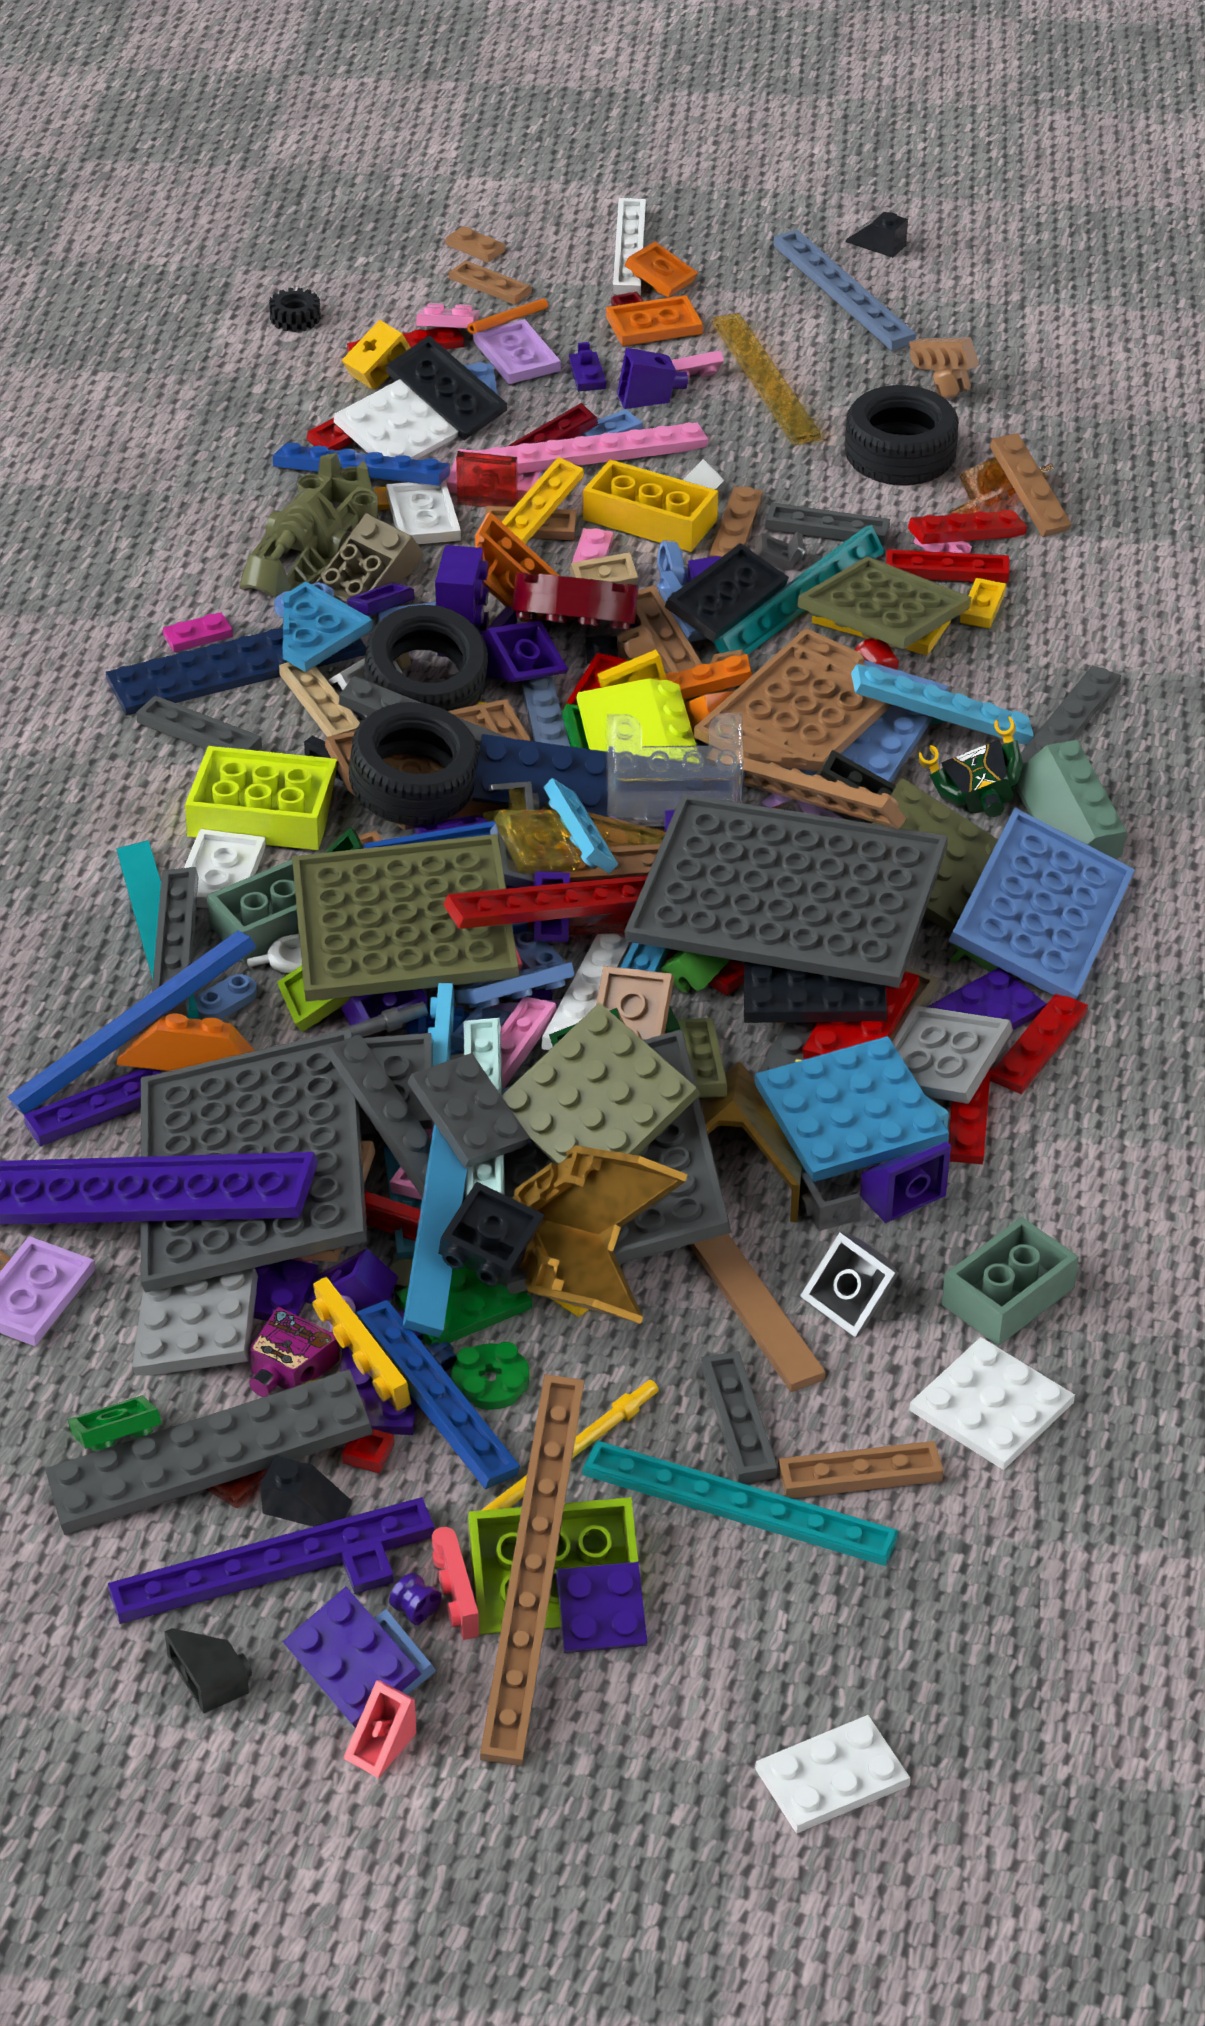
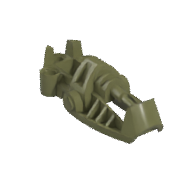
(311, 526)

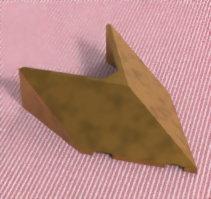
(747, 1109)
(583, 1211)

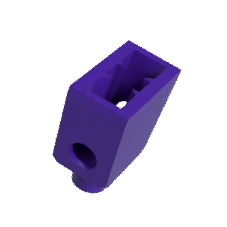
(648, 379)

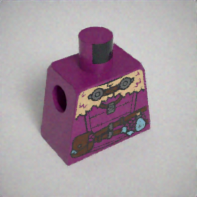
(290, 1353)

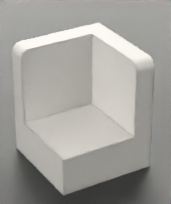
(704, 475)

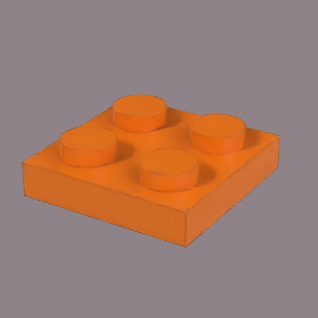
(661, 269)

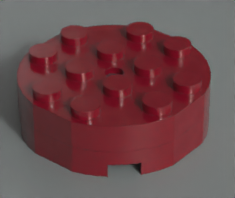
(575, 598)

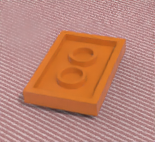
(654, 320)

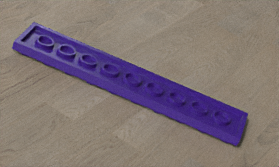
(155, 1188)

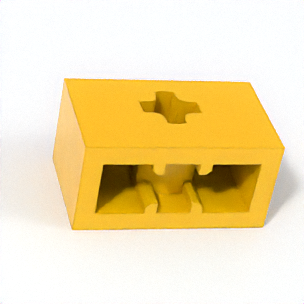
(373, 352)

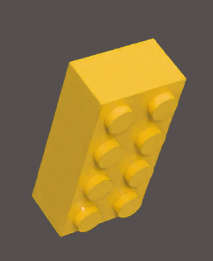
(650, 505)

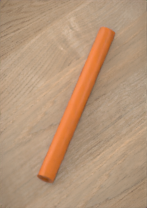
(507, 316)

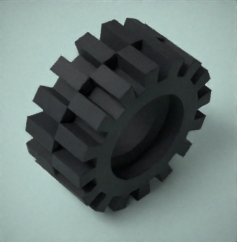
(294, 309)

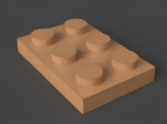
(639, 996)

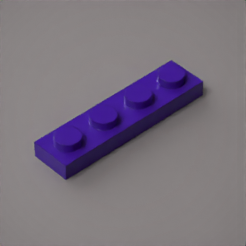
(87, 1108)

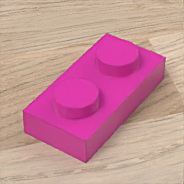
(197, 632)

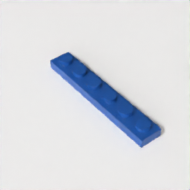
(395, 468)
(440, 1397)

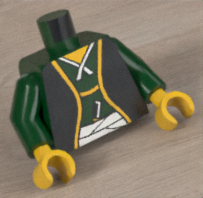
(979, 777)

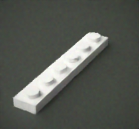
(628, 241)
(584, 988)

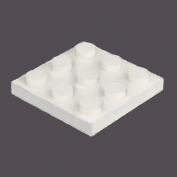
(395, 423)
(992, 1403)

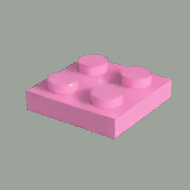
(437, 316)

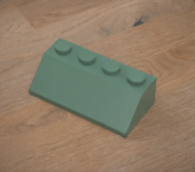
(1066, 794)

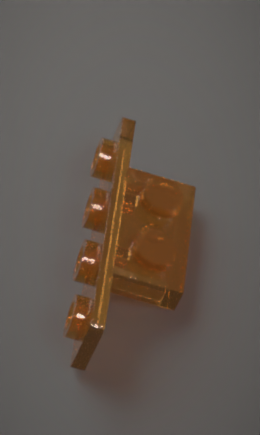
(986, 483)

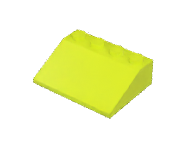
(652, 702)
(262, 796)

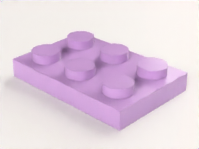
(517, 351)
(38, 1288)

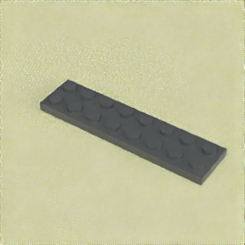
(207, 1451)

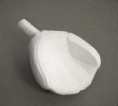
(283, 955)

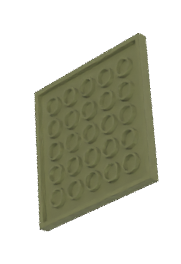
(381, 923)

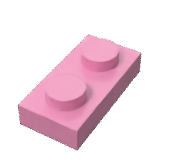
(702, 364)
(593, 544)

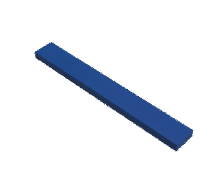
(131, 1022)

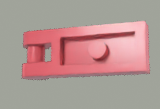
(455, 1581)

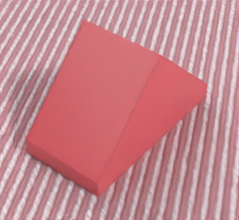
(382, 1730)

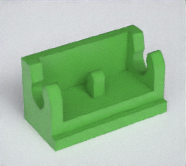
(694, 967)

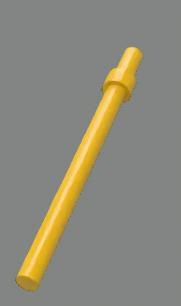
(623, 1408)

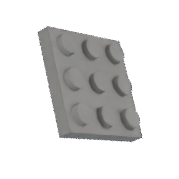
(950, 1050)
(196, 1324)

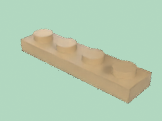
(319, 699)

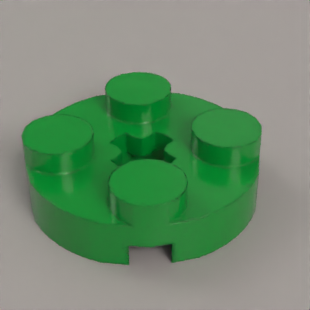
(496, 1358)

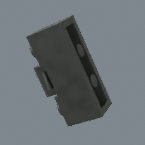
(854, 775)

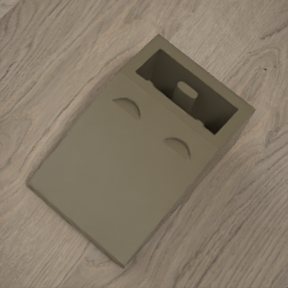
(370, 559)

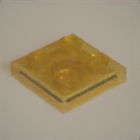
(537, 841)

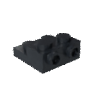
(489, 1235)

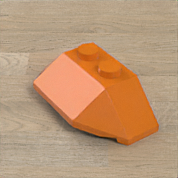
(505, 557)
(182, 1042)

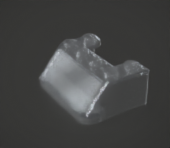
(651, 779)

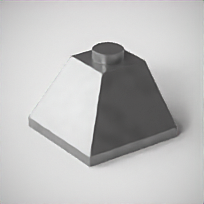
(850, 1283)

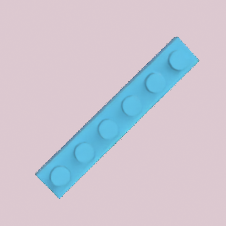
(938, 703)

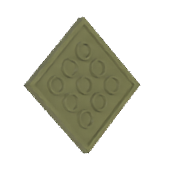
(884, 602)
(964, 857)
(598, 1091)

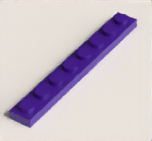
(267, 1560)

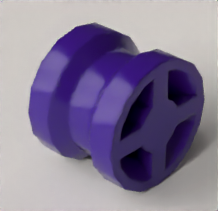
(415, 1598)

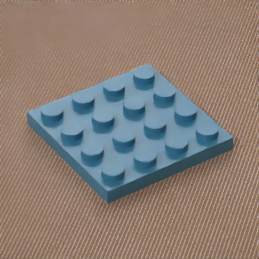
(850, 1108)

